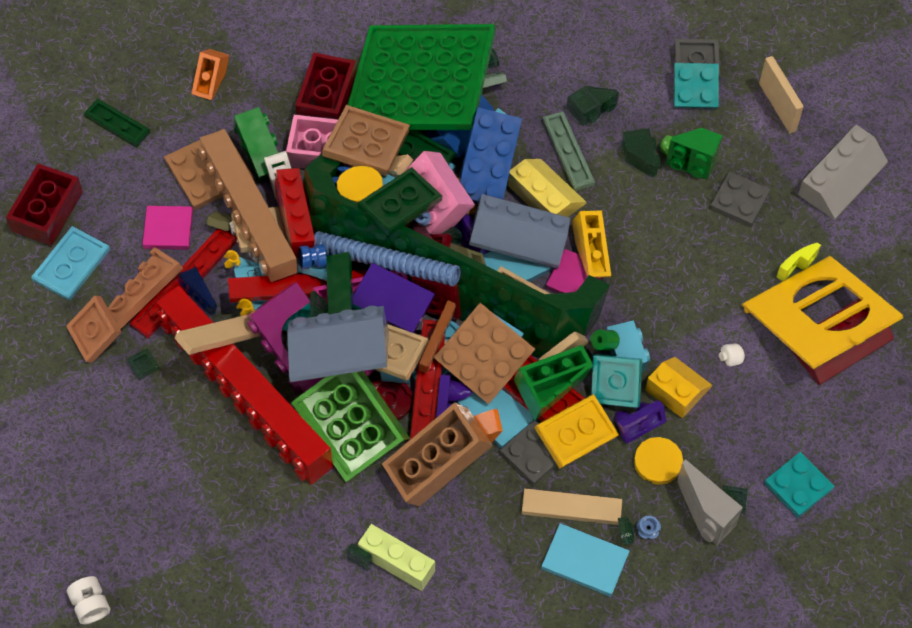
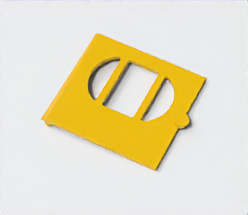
(800, 333)

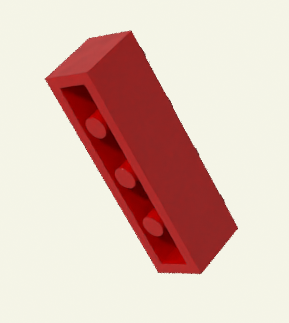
(293, 209)

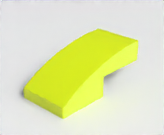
(799, 259)

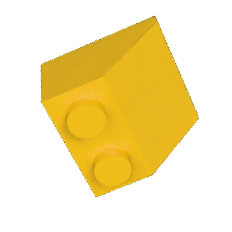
(677, 386)

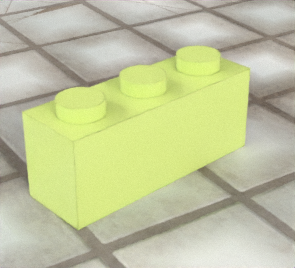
(397, 557)

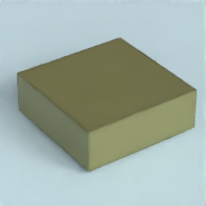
(220, 220)

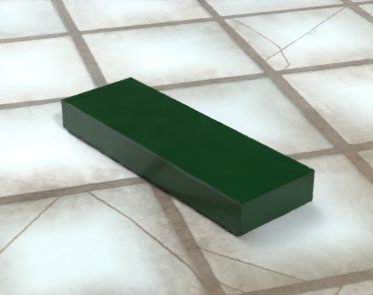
(117, 123)
(339, 282)

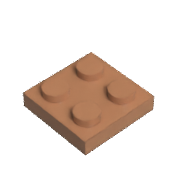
(93, 329)

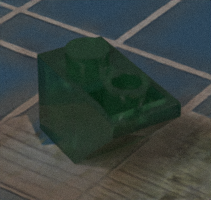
(591, 102)
(640, 151)

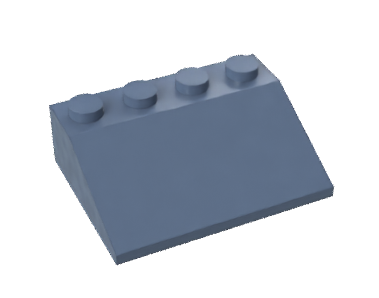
(337, 343)

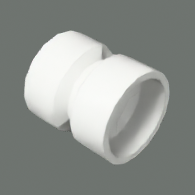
(87, 599)

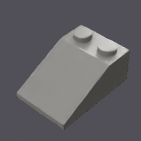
(710, 506)

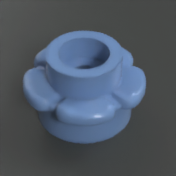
(648, 521)

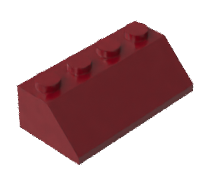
(853, 355)

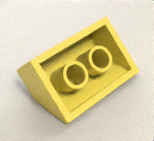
(543, 188)

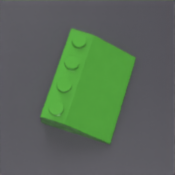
(351, 421)

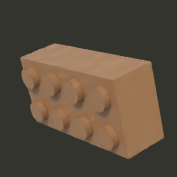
(437, 454)

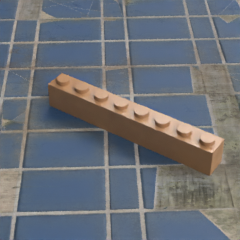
(248, 206)

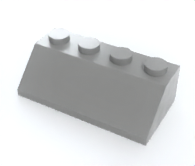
(843, 172)

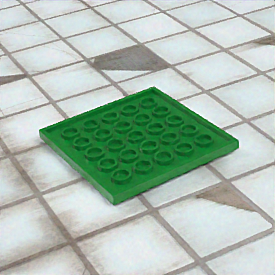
(424, 74)

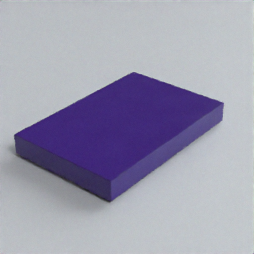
(402, 300)

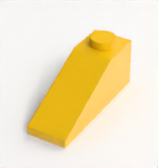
(591, 243)

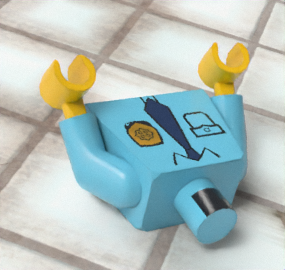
(244, 268)

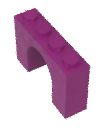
(268, 323)

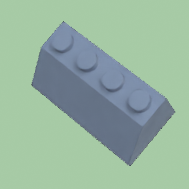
(519, 231)

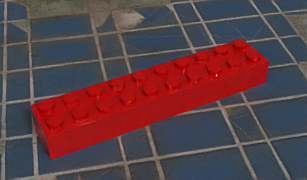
(250, 392)

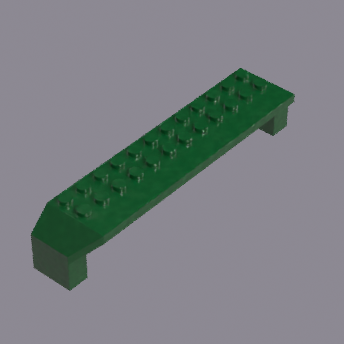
(540, 316)

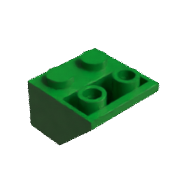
(694, 152)

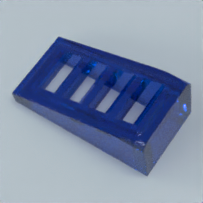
(196, 287)

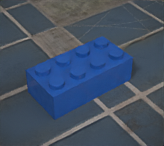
(489, 154)

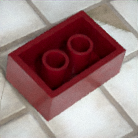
(326, 87)
(44, 204)

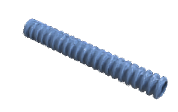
(390, 259)

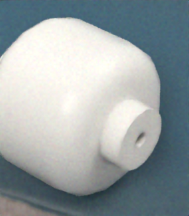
(732, 354)

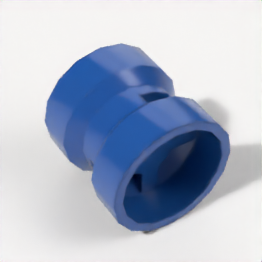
(312, 256)

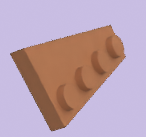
(148, 283)

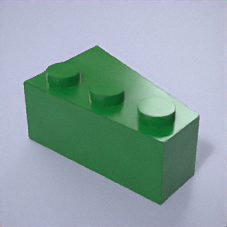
(256, 140)
(551, 379)

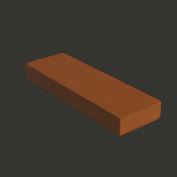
(437, 337)

